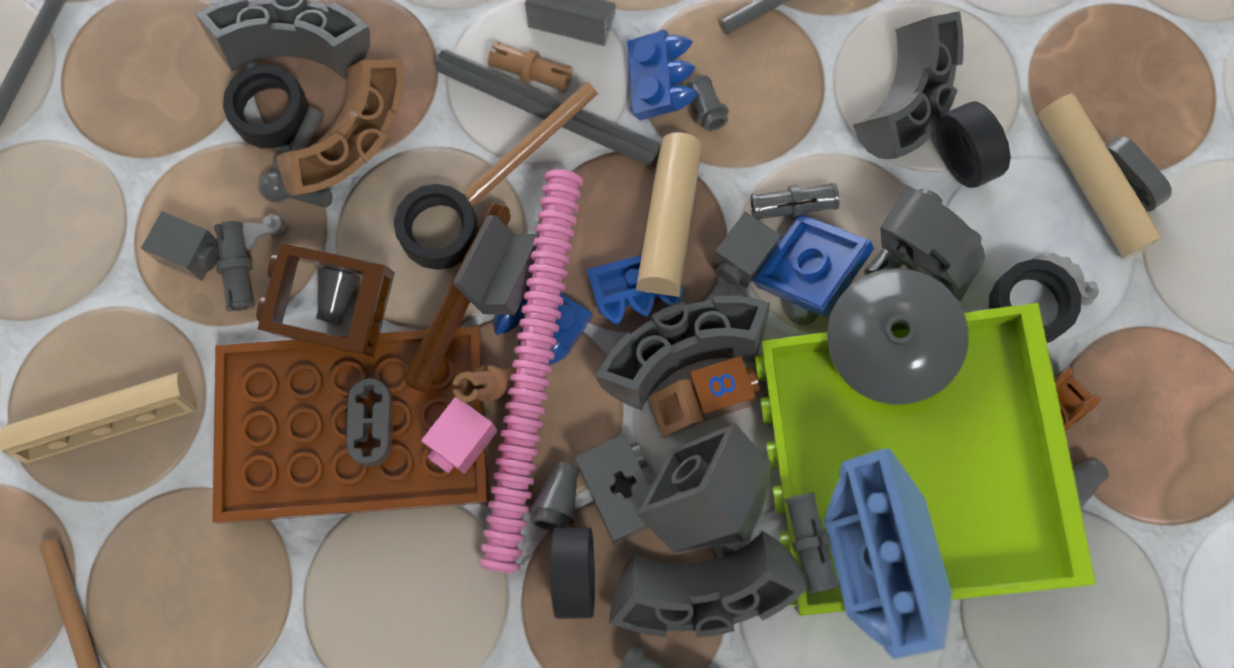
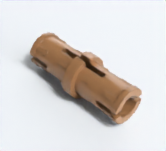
(530, 66)
(485, 383)

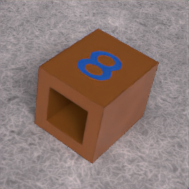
(724, 387)

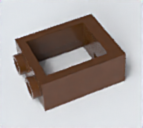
(368, 310)

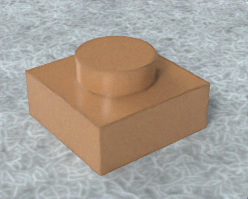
(676, 408)

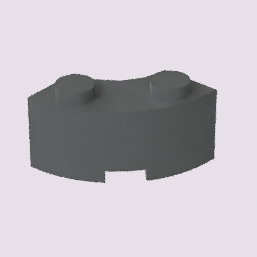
(933, 239)

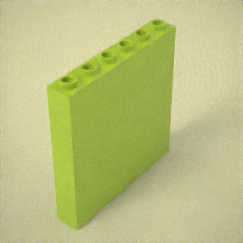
(979, 451)

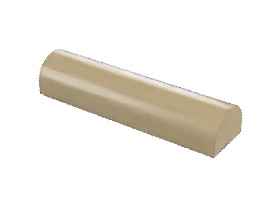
(1099, 176)
(670, 215)
(98, 418)

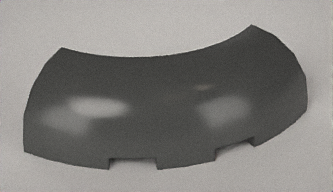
(285, 28)
(920, 87)
(679, 338)
(707, 594)

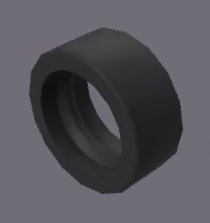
(248, 84)
(973, 144)
(419, 201)
(1055, 279)
(572, 573)

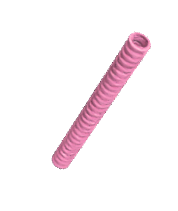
(531, 371)

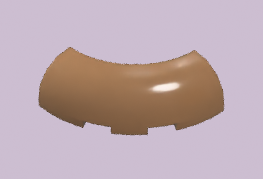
(357, 134)

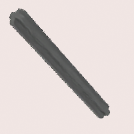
(543, 105)

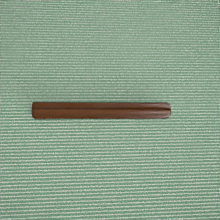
(445, 322)

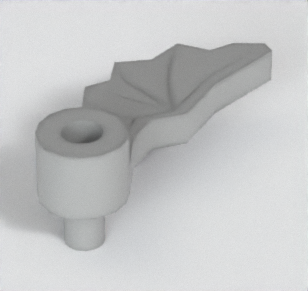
(271, 226)
(1088, 290)

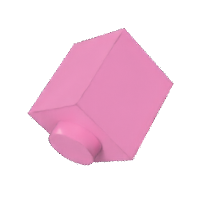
(458, 437)

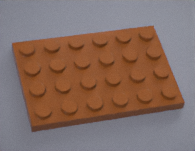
(286, 430)

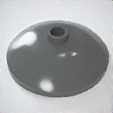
(892, 367)

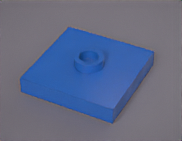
(813, 265)

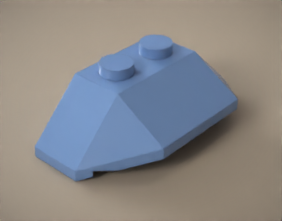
(888, 556)

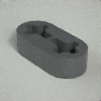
(1143, 176)
(359, 421)

